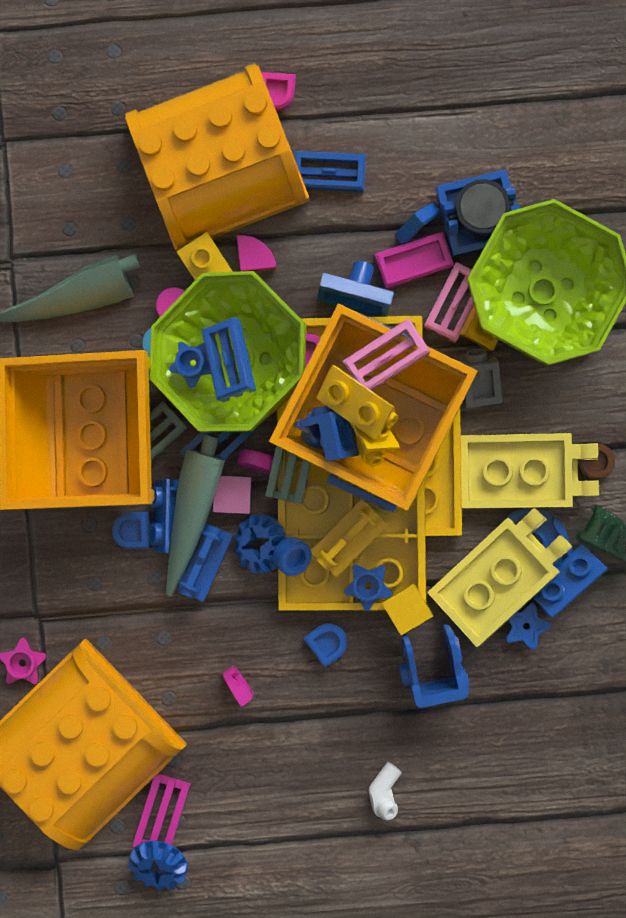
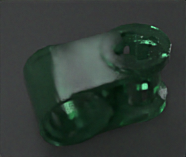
(609, 536)

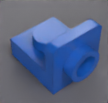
(336, 432)

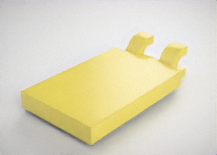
(523, 471)
(498, 577)

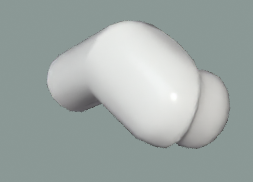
(381, 792)

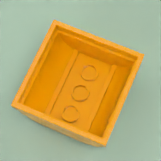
(217, 158)
(423, 398)
(75, 431)
(81, 747)

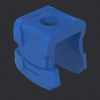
(440, 690)

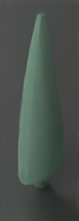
(86, 290)
(193, 503)

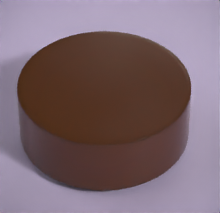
(598, 468)

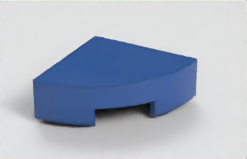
(416, 222)

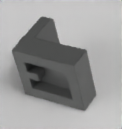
(487, 383)

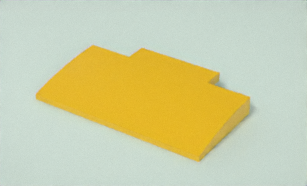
(398, 547)

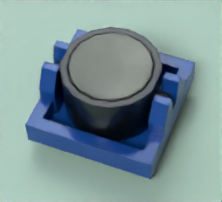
(473, 209)

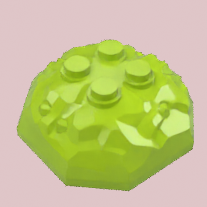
(550, 282)
(272, 339)

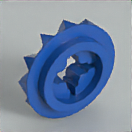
(262, 527)
(167, 858)

